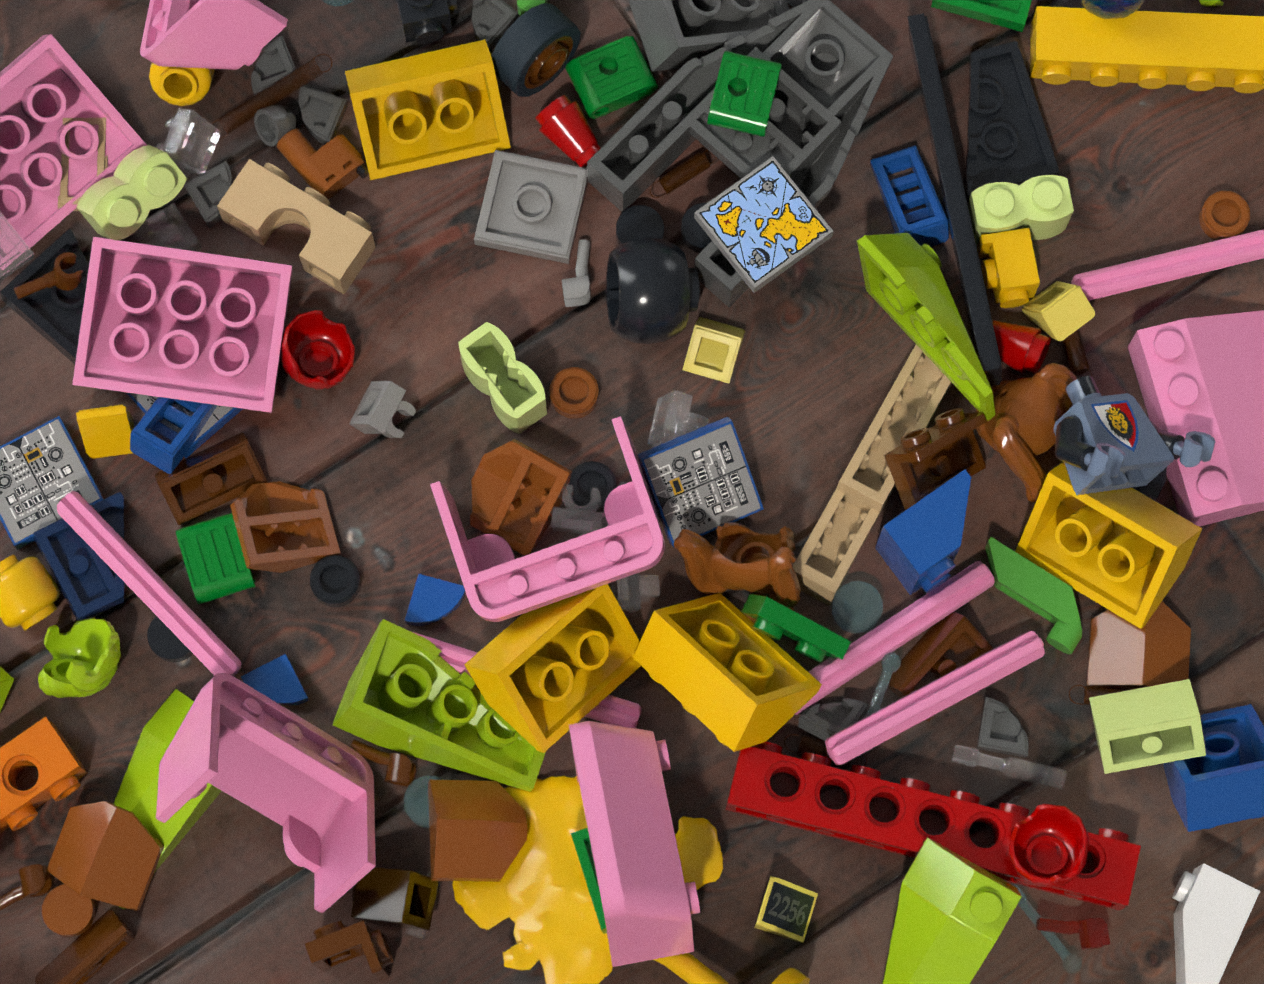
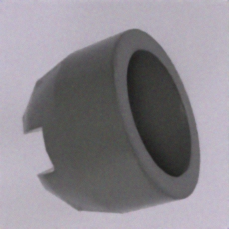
(273, 123)

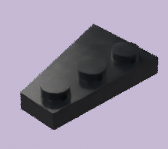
(1004, 121)
(52, 310)

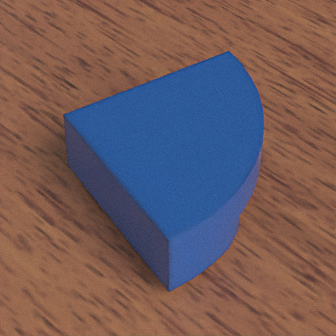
(433, 600)
(277, 682)

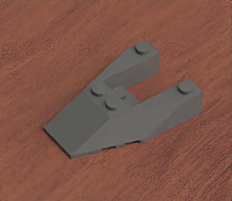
(817, 110)

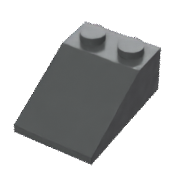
(694, 28)

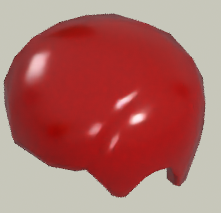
(317, 350)
(1049, 846)

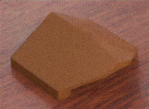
(517, 494)
(283, 527)
(1137, 657)
(473, 830)
(106, 854)

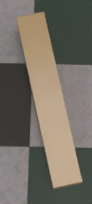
(868, 479)

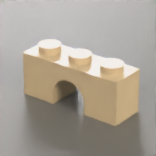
(265, 200)

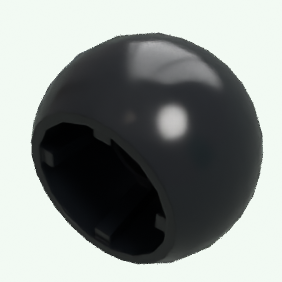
(649, 290)

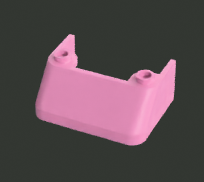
(208, 32)
(508, 587)
(281, 770)
(633, 842)

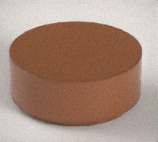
(1224, 215)
(574, 392)
(67, 911)

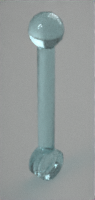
(891, 663)
(1071, 962)

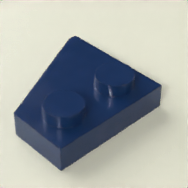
(79, 571)

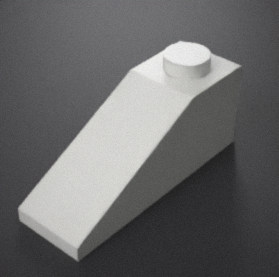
(1208, 923)

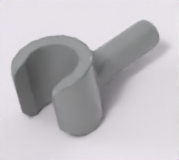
(577, 289)

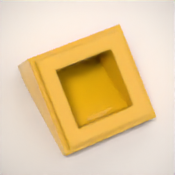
(106, 430)

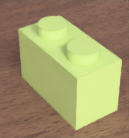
(1147, 726)

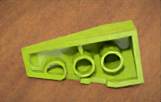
(915, 295)
(424, 708)
(140, 781)
(946, 918)

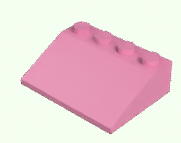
(34, 99)
(182, 325)
(1210, 381)

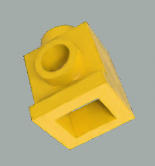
(1009, 266)

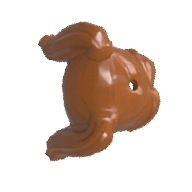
(1026, 421)
(742, 562)

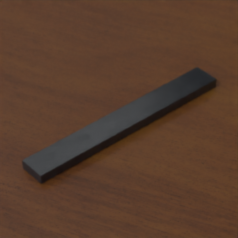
(954, 198)

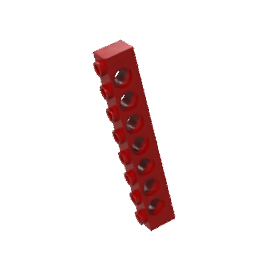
(752, 795)

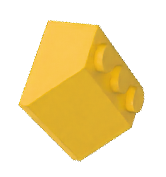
(428, 109)
(1108, 545)
(556, 664)
(724, 670)

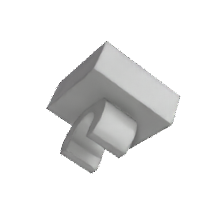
(378, 407)

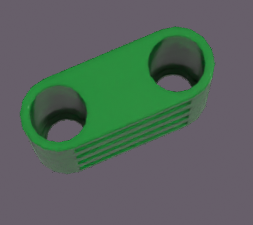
(611, 77)
(744, 93)
(214, 558)

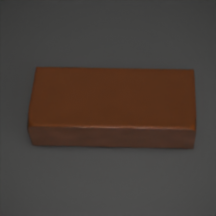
(210, 478)
(940, 651)
(88, 952)

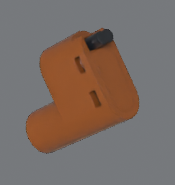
(323, 169)

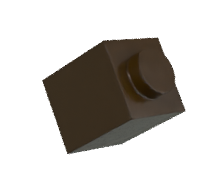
(395, 899)

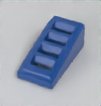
(924, 225)
(161, 444)

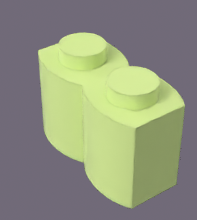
(140, 183)
(1036, 204)
(512, 385)

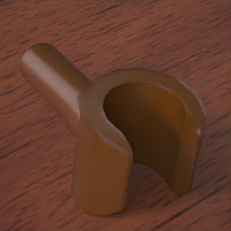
(54, 278)
(399, 767)
(34, 881)

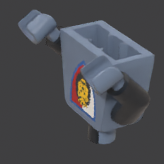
(1115, 445)

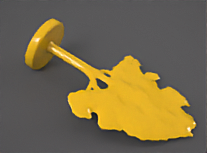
(551, 900)

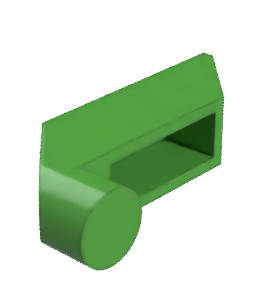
(1038, 592)

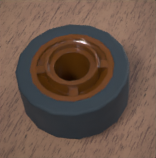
(535, 49)

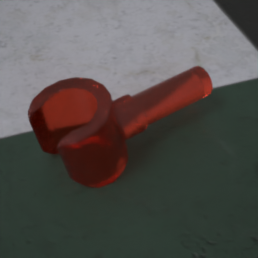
(1092, 932)

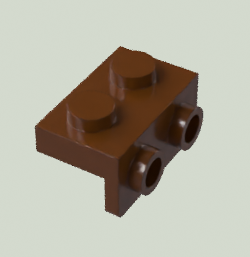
(936, 455)
(340, 943)

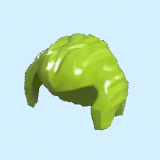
(81, 659)

